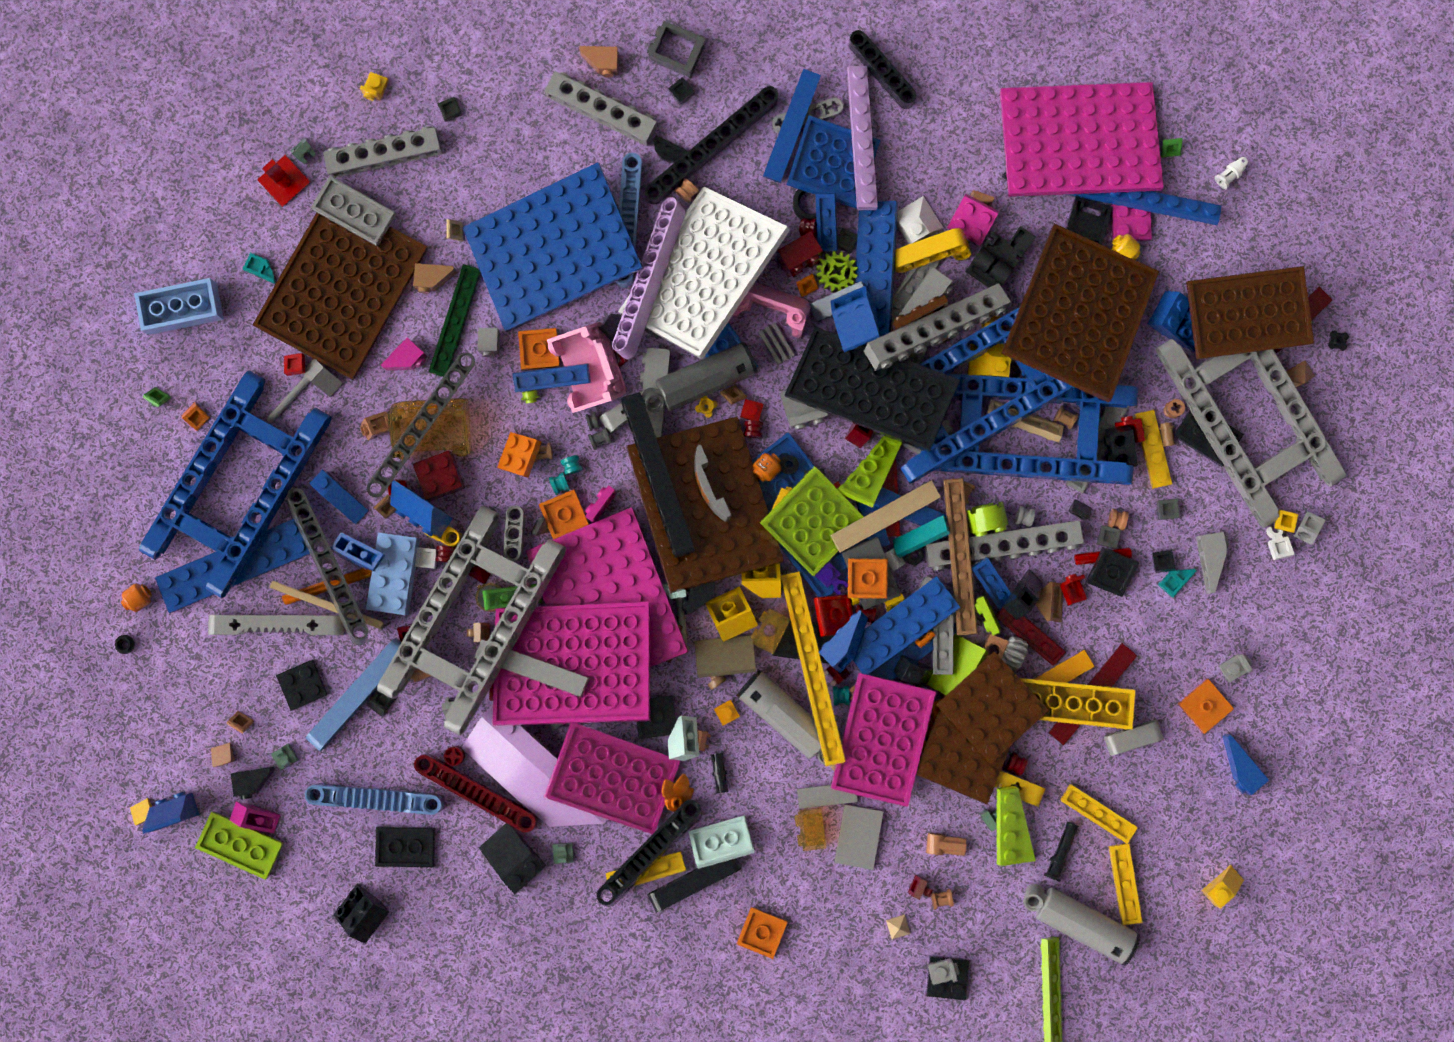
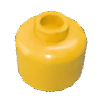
(1126, 246)

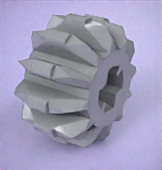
(1015, 652)

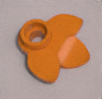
(676, 792)

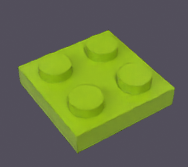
(991, 623)

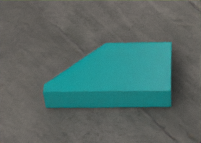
(259, 267)
(1175, 581)

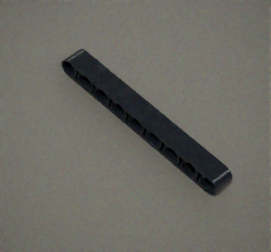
(715, 136)
(657, 475)

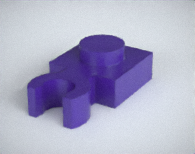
(829, 575)

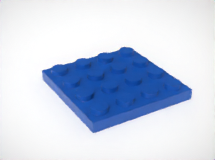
(826, 161)

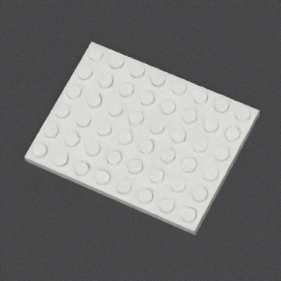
(711, 270)

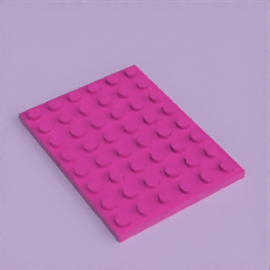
(1081, 139)
(614, 565)
(592, 640)

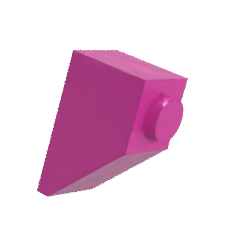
(405, 357)
(254, 817)

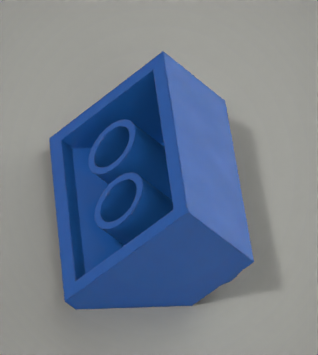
(418, 510)

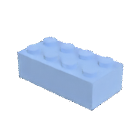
(178, 306)
(394, 578)

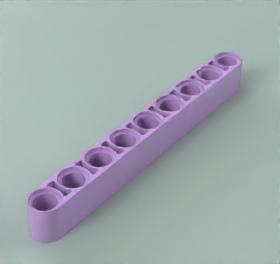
(648, 279)

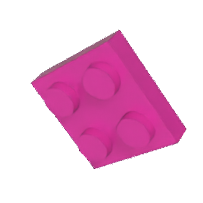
(973, 218)
(1131, 222)
(595, 510)

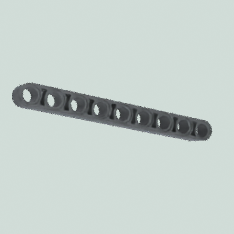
(407, 450)
(327, 575)

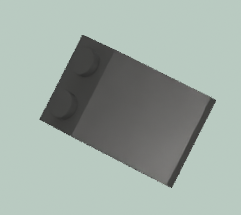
(872, 550)

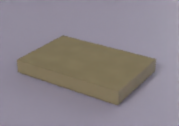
(725, 657)

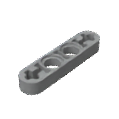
(831, 113)

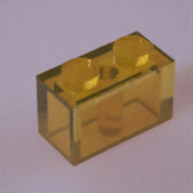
(811, 829)

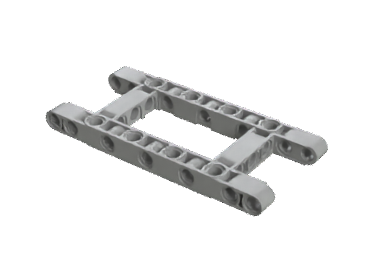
(1220, 434)
(503, 636)

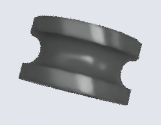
(592, 421)

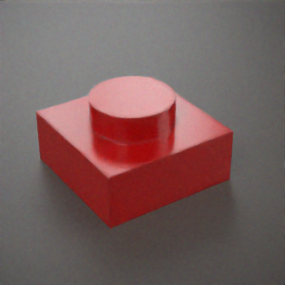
(294, 364)
(751, 410)

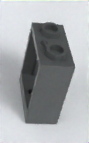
(687, 69)

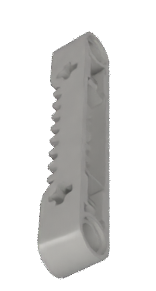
(274, 623)

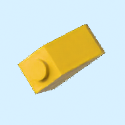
(1223, 887)

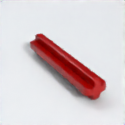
(1088, 558)

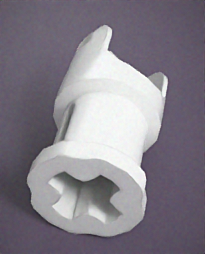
(1233, 171)

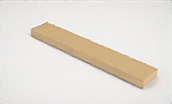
(885, 516)
(320, 602)

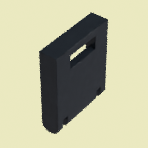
(1087, 224)

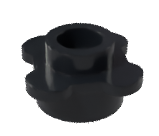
(1333, 344)

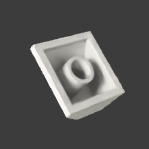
(917, 221)

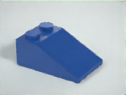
(170, 812)

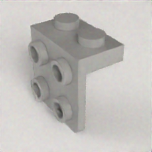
(800, 414)

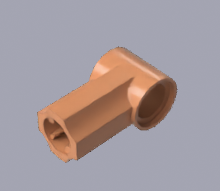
(941, 844)

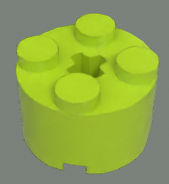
(987, 518)

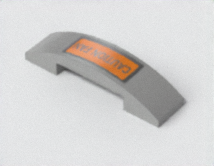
(717, 506)

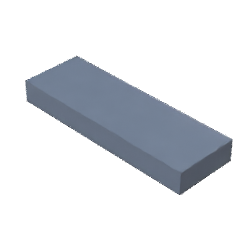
(822, 308)

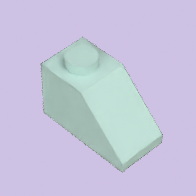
(684, 739)

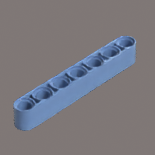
(352, 699)

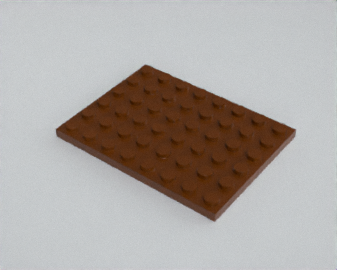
(339, 293)
(1080, 313)
(719, 546)

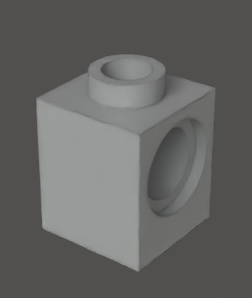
(488, 341)
(1309, 528)

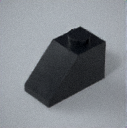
(913, 671)
(250, 781)

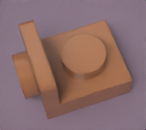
(375, 425)

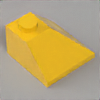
(990, 363)
(764, 581)

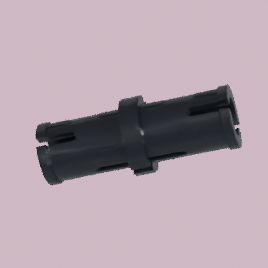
(719, 773)

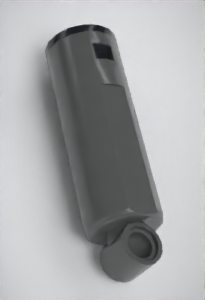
(701, 378)

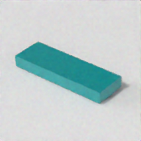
(921, 536)

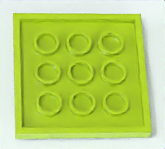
(808, 518)

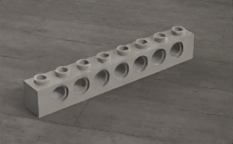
(992, 296)
(1071, 530)

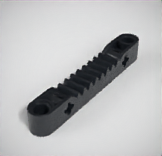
(649, 853)

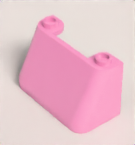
(795, 307)
(594, 348)

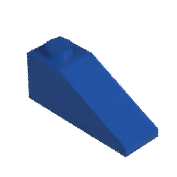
(339, 496)
(357, 552)
(1243, 769)

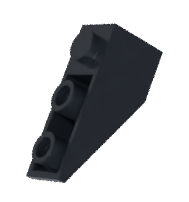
(1024, 595)

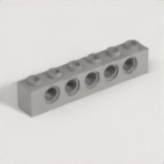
(561, 81)
(411, 152)

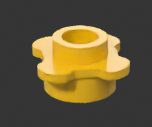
(706, 411)

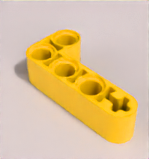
(932, 249)

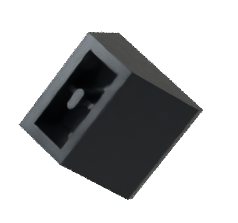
(698, 597)
(360, 914)

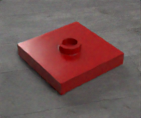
(832, 613)

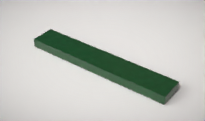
(455, 320)

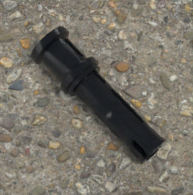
(1058, 861)

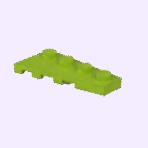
(870, 475)
(1012, 831)

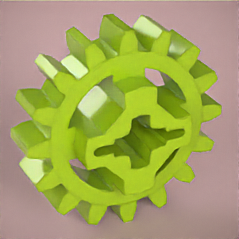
(832, 264)

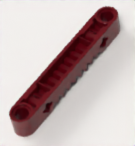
(475, 792)

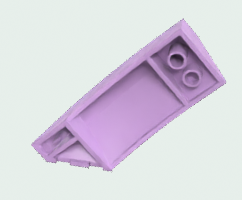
(523, 768)

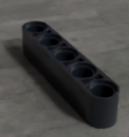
(880, 60)
(691, 883)

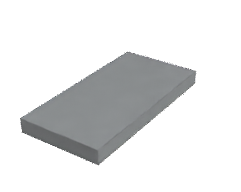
(353, 211)

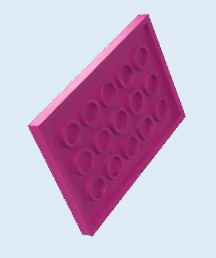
(883, 739)
(611, 778)

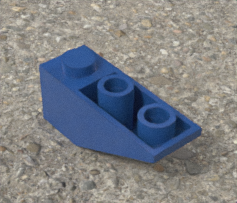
(844, 645)

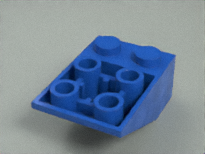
(855, 318)
(1173, 319)

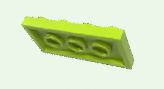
(239, 846)

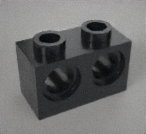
(1124, 446)

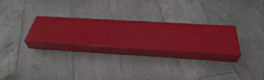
(1105, 677)

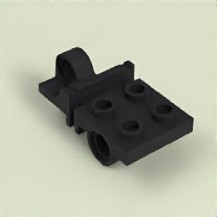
(997, 257)

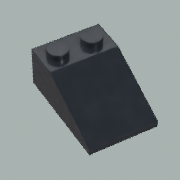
(512, 858)

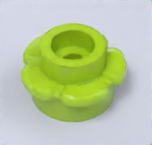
(530, 396)

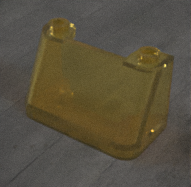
(448, 431)

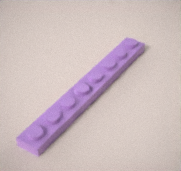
(862, 138)

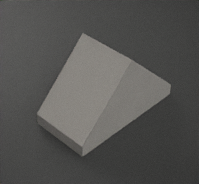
(322, 377)

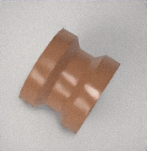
(686, 190)
(1118, 519)

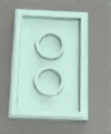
(721, 842)

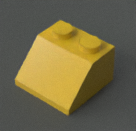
(731, 614)

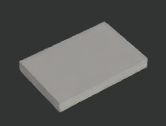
(858, 837)

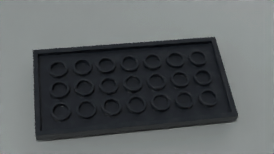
(896, 401)

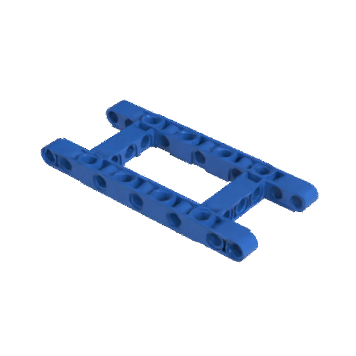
(993, 422)
(204, 465)
(1030, 466)

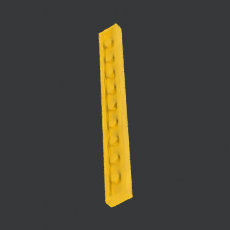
(812, 669)

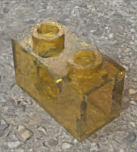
(779, 622)

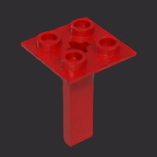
(283, 180)

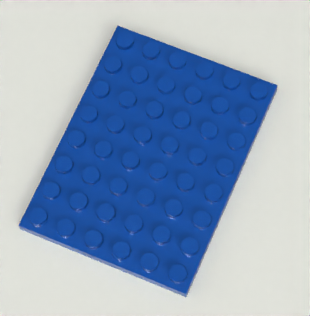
(552, 247)

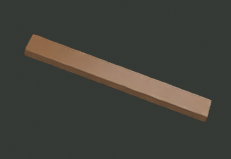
(960, 556)

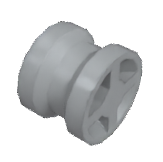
(1025, 516)

